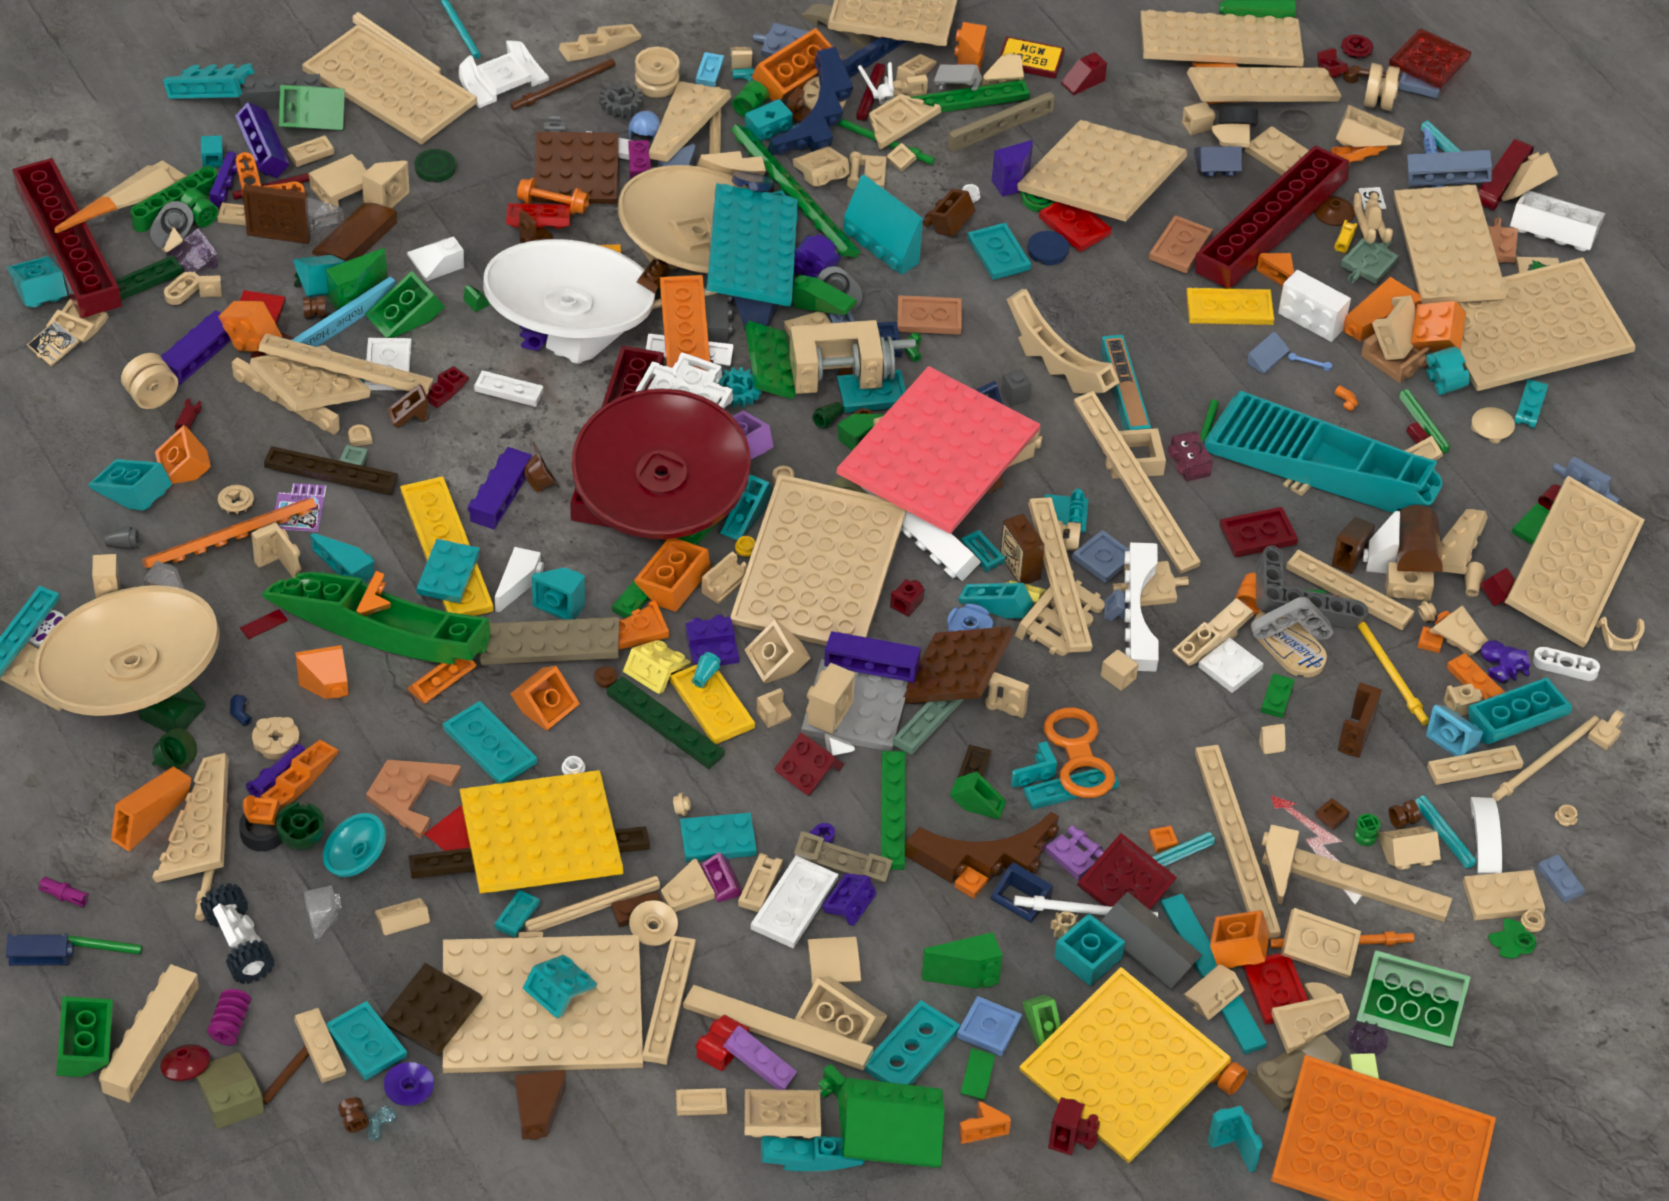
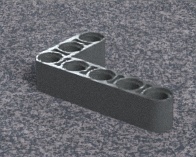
(1272, 593)

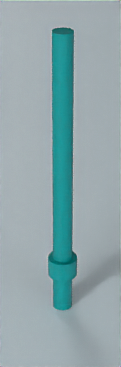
(461, 29)

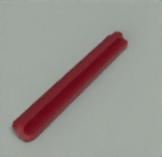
(867, 99)

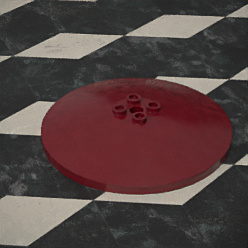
(657, 432)

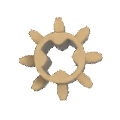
(1063, 923)

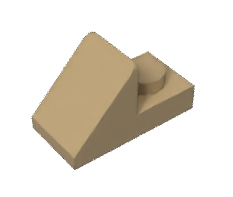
(741, 57)

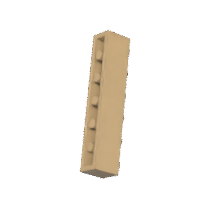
(149, 1033)

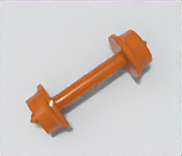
(578, 202)

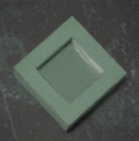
(354, 455)

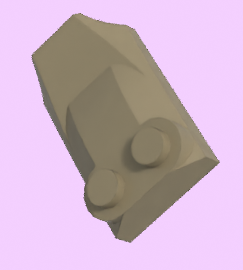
(1279, 1076)

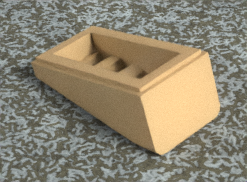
(916, 66)

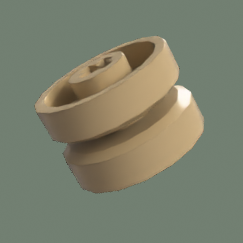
(657, 72)
(1382, 87)
(149, 381)

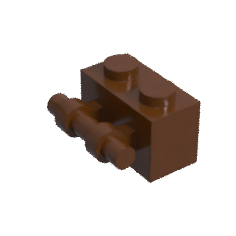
(950, 212)

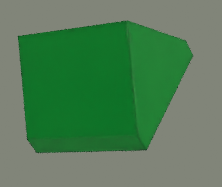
(475, 298)

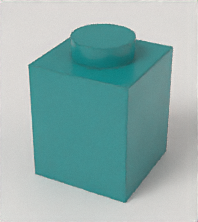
(212, 151)

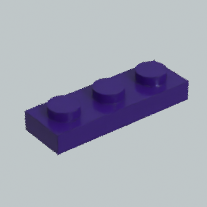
(224, 180)

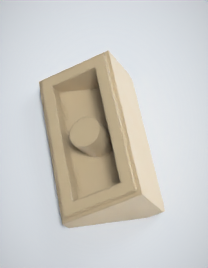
(402, 916)

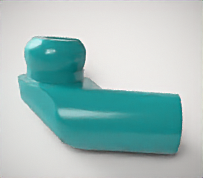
(744, 73)

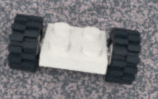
(249, 954)

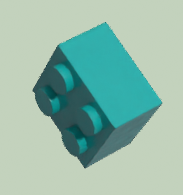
(1089, 949)

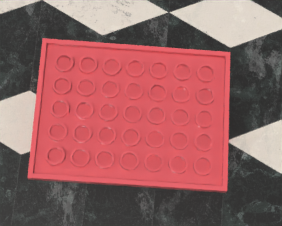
(938, 449)

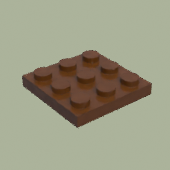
(276, 214)

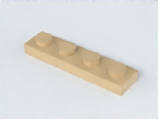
(1475, 765)

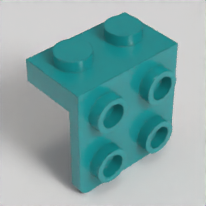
(1236, 1126)

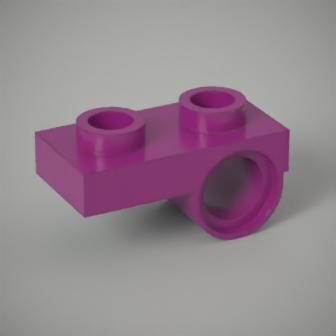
(638, 157)

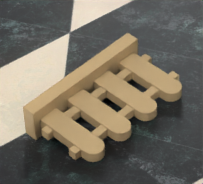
(1051, 618)

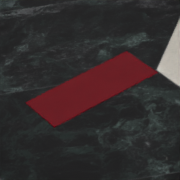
(263, 624)

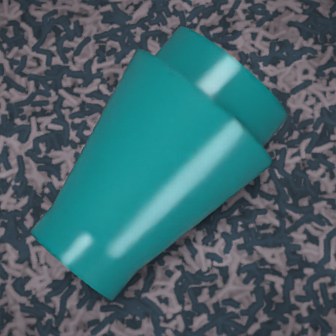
(706, 668)

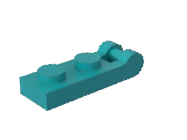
(1531, 403)

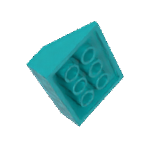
(884, 226)

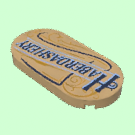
(1295, 650)

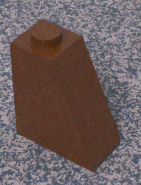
(1351, 543)
(538, 1101)

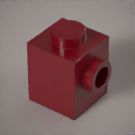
(1498, 586)

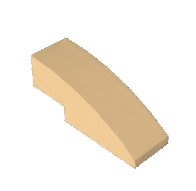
(732, 162)

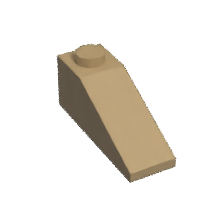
(1530, 174)
(1279, 853)

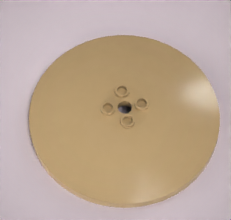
(90, 650)

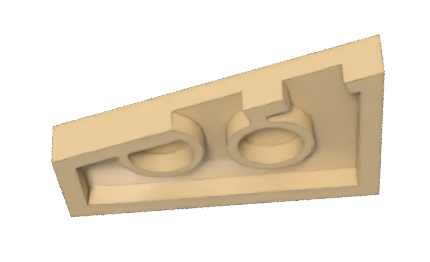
(1308, 1019)

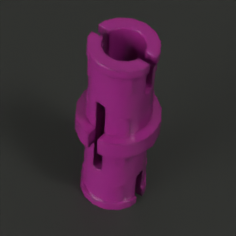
(63, 891)

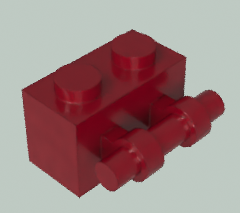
(1070, 1127)

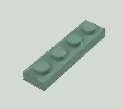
(924, 724)

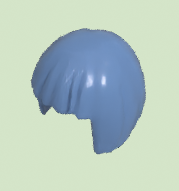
(644, 124)

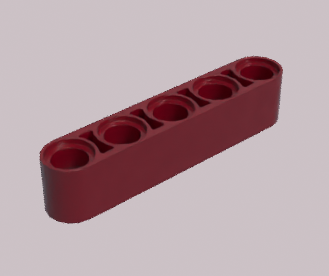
(1503, 173)

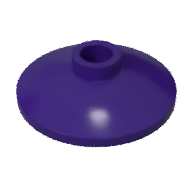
(408, 1075)

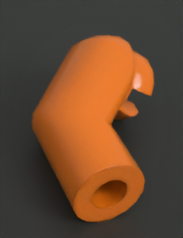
(1348, 396)

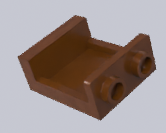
(1364, 709)

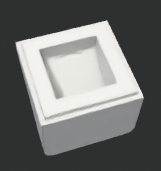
(837, 745)

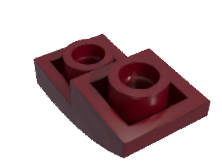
(447, 386)

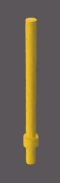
(1413, 703)

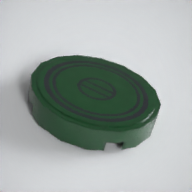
(435, 165)

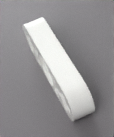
(1580, 673)

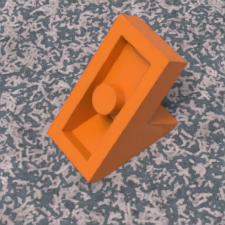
(370, 602)
(988, 1125)

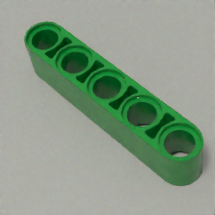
(145, 212)

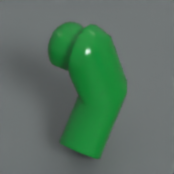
(913, 353)

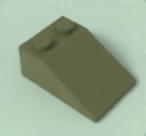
(230, 1090)

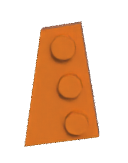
(643, 627)

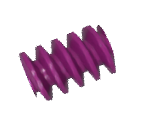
(228, 1016)

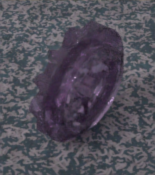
(1362, 1046)

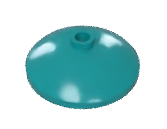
(354, 845)

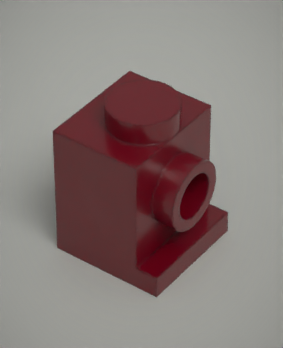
(910, 593)

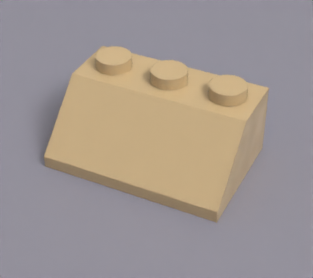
(840, 1011)

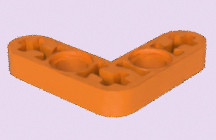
(252, 172)

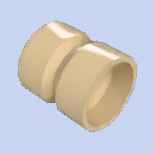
(1073, 530)

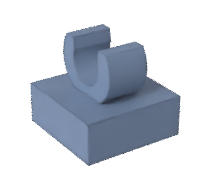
(1115, 605)

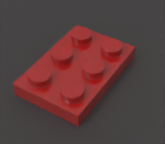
(545, 214)
(1077, 225)
(1274, 984)

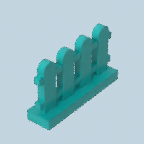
(208, 81)

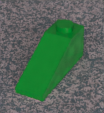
(816, 295)

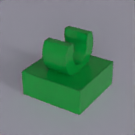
(831, 1081)

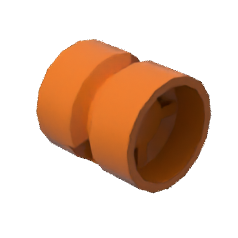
(1247, 592)
(1231, 1078)

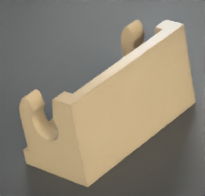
(723, 578)
(1214, 991)

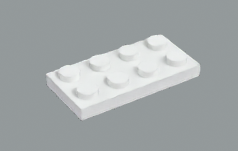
(794, 901)

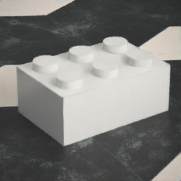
(1314, 305)

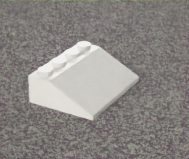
(1557, 220)

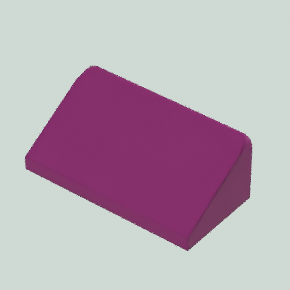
(721, 877)

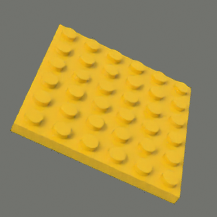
(540, 831)
(1126, 1062)

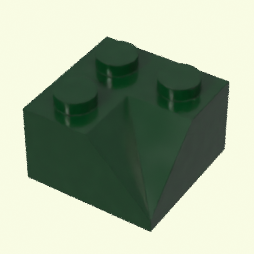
(175, 711)

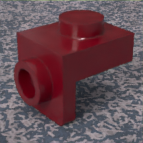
(1328, 60)

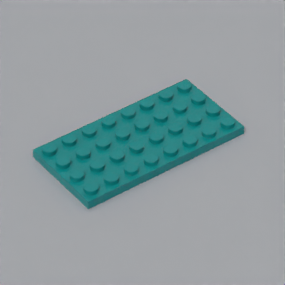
(752, 245)

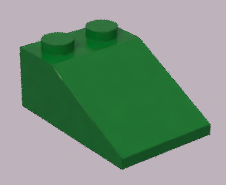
(355, 277)
(404, 307)
(964, 962)

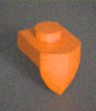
(260, 810)

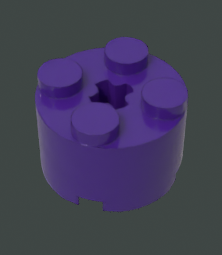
(815, 255)

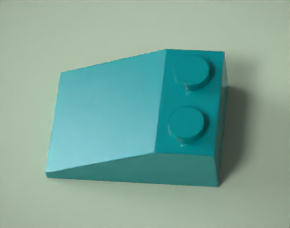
(38, 281)
(132, 483)

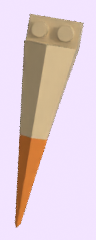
(131, 191)

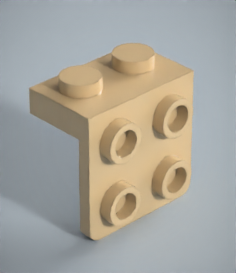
(273, 544)

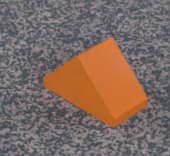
(1276, 266)

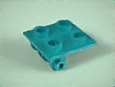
(1071, 508)

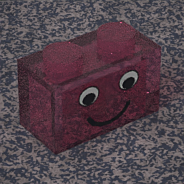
(1190, 456)

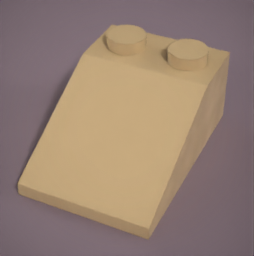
(1365, 129)

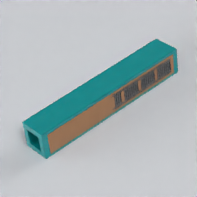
(1126, 392)

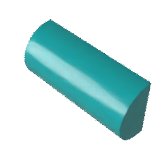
(1518, 710)

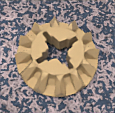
(232, 493)

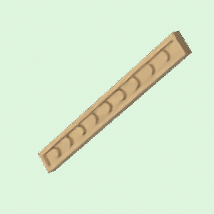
(1137, 482)
(1235, 835)

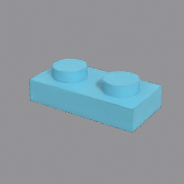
(709, 69)

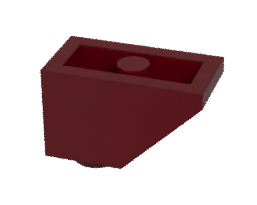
(1085, 74)

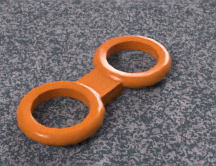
(1079, 752)

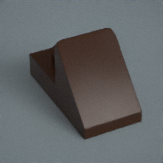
(412, 404)

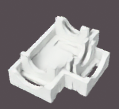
(689, 378)

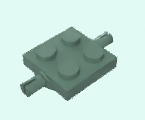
(1369, 261)

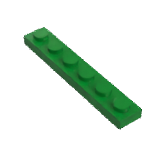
(982, 96)
(893, 808)

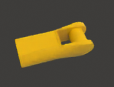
(1345, 236)

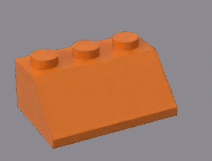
(673, 573)

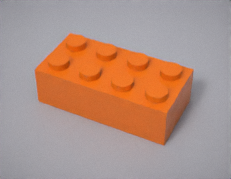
(791, 66)

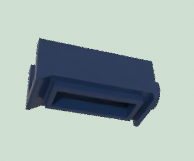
(39, 950)

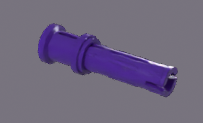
(268, 776)

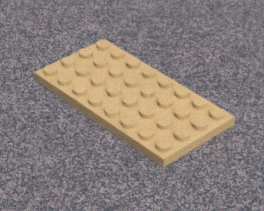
(1221, 38)
(390, 84)
(1449, 244)
(1575, 561)

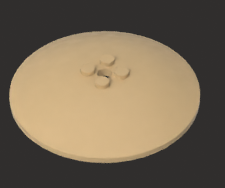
(672, 213)

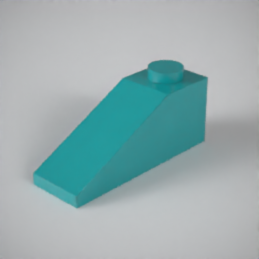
(748, 508)
(342, 557)
(1001, 599)

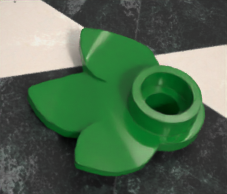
(1511, 940)

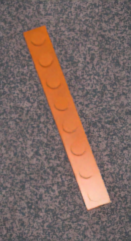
(238, 530)

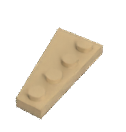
(1461, 540)

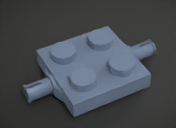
(778, 38)
(1588, 476)

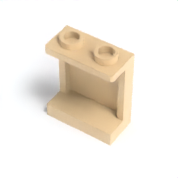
(337, 179)
(1396, 330)

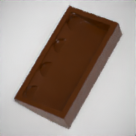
(358, 232)

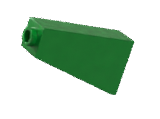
(1258, 8)

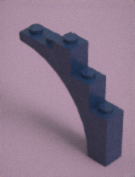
(814, 129)

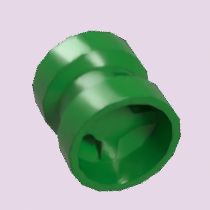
(1367, 829)

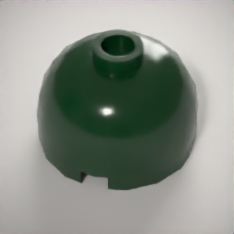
(301, 826)

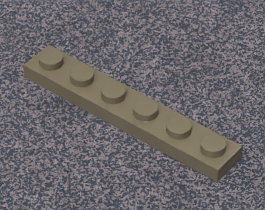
(1000, 122)

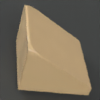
(1272, 739)

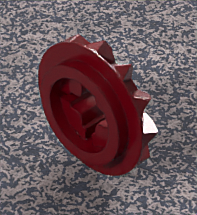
(1353, 41)

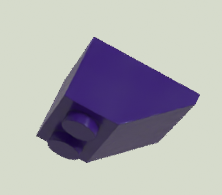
(1011, 166)

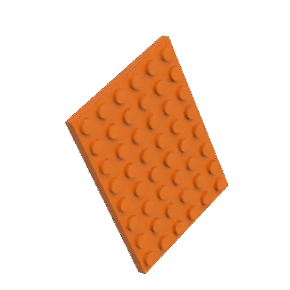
(1378, 1140)

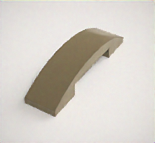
(821, 13)
(842, 859)

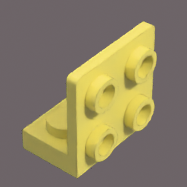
(653, 664)

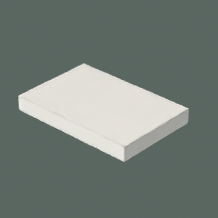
(391, 353)

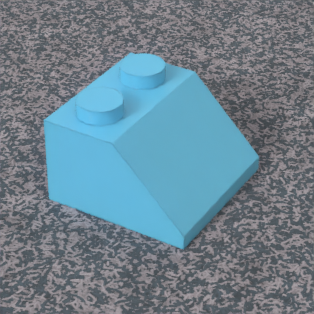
(1453, 731)

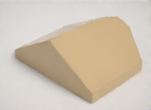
(1232, 134)

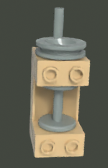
(842, 346)

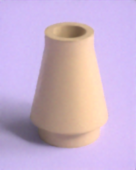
(1473, 577)

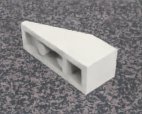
(517, 576)

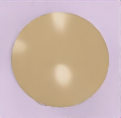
(1493, 424)

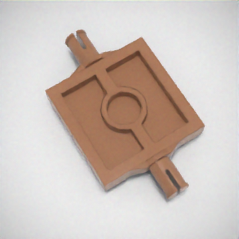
(1504, 241)

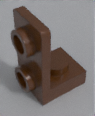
(796, 105)
(528, 229)

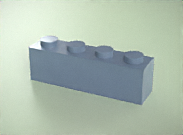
(1449, 168)

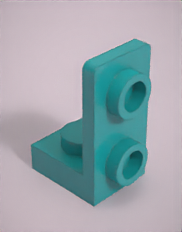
(1043, 769)

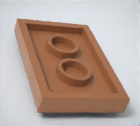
(1180, 244)
(929, 315)

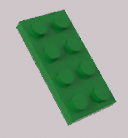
(770, 359)

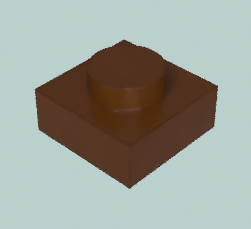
(1332, 813)

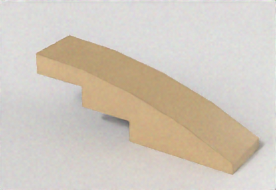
(604, 41)

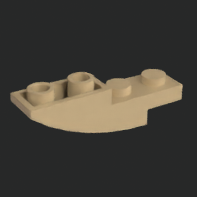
(1211, 635)

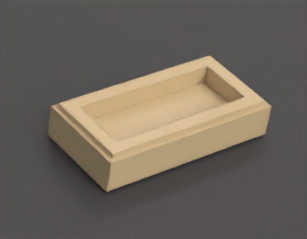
(701, 1101)

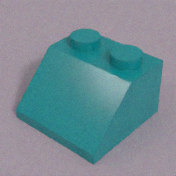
(559, 592)

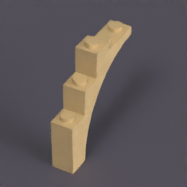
(1060, 358)

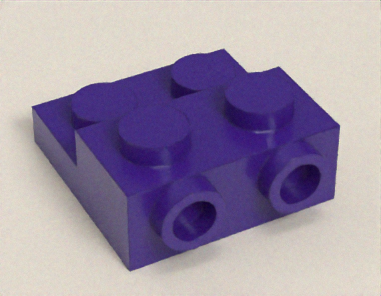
(714, 637)

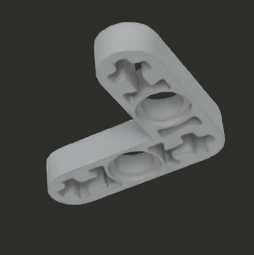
(1293, 611)

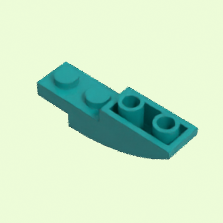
(818, 1154)

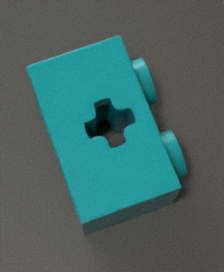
(769, 120)

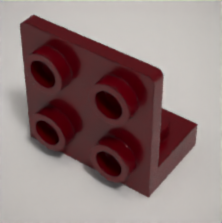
(806, 764)

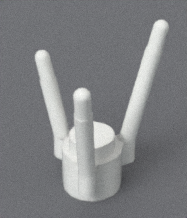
(884, 91)

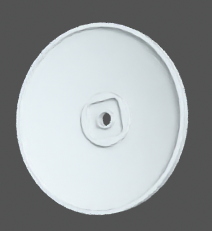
(567, 288)

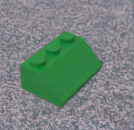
(83, 1035)

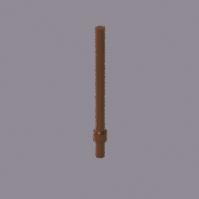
(531, 98)

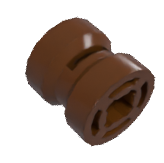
(314, 306)
(1404, 814)
(354, 1117)

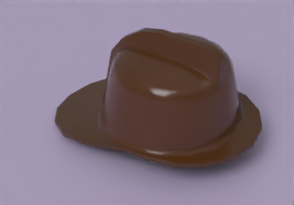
(538, 473)

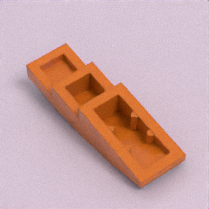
(302, 773)

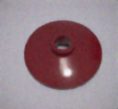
(185, 1062)

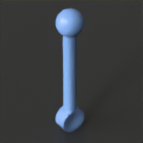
(1326, 366)

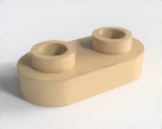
(181, 288)

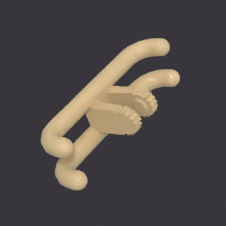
(1372, 219)

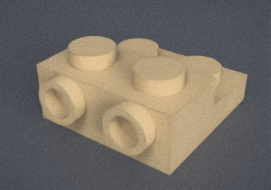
(822, 166)

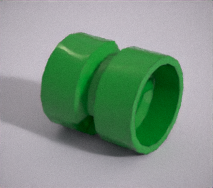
(750, 98)
(203, 209)

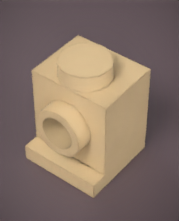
(1461, 697)

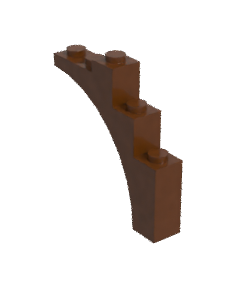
(952, 857)

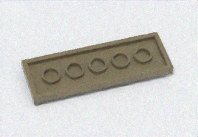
(552, 641)

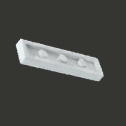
(718, 352)

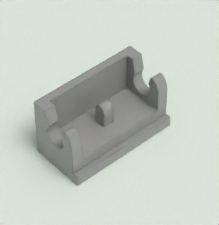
(958, 74)

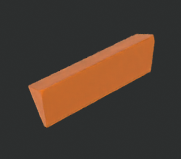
(440, 679)

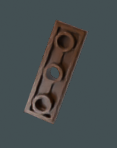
(651, 276)

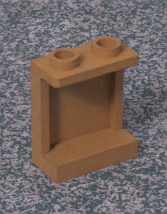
(1397, 368)

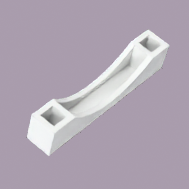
(1141, 568)

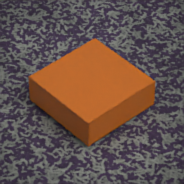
(1430, 641)
(1163, 838)

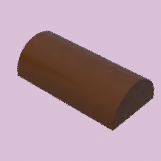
(1419, 540)

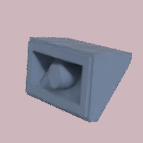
(1267, 353)

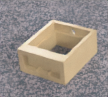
(1146, 437)

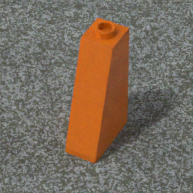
(1376, 306)
(147, 807)

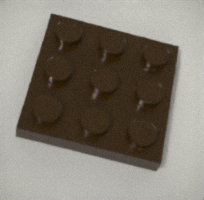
(431, 1009)

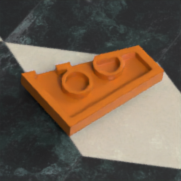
(1357, 153)

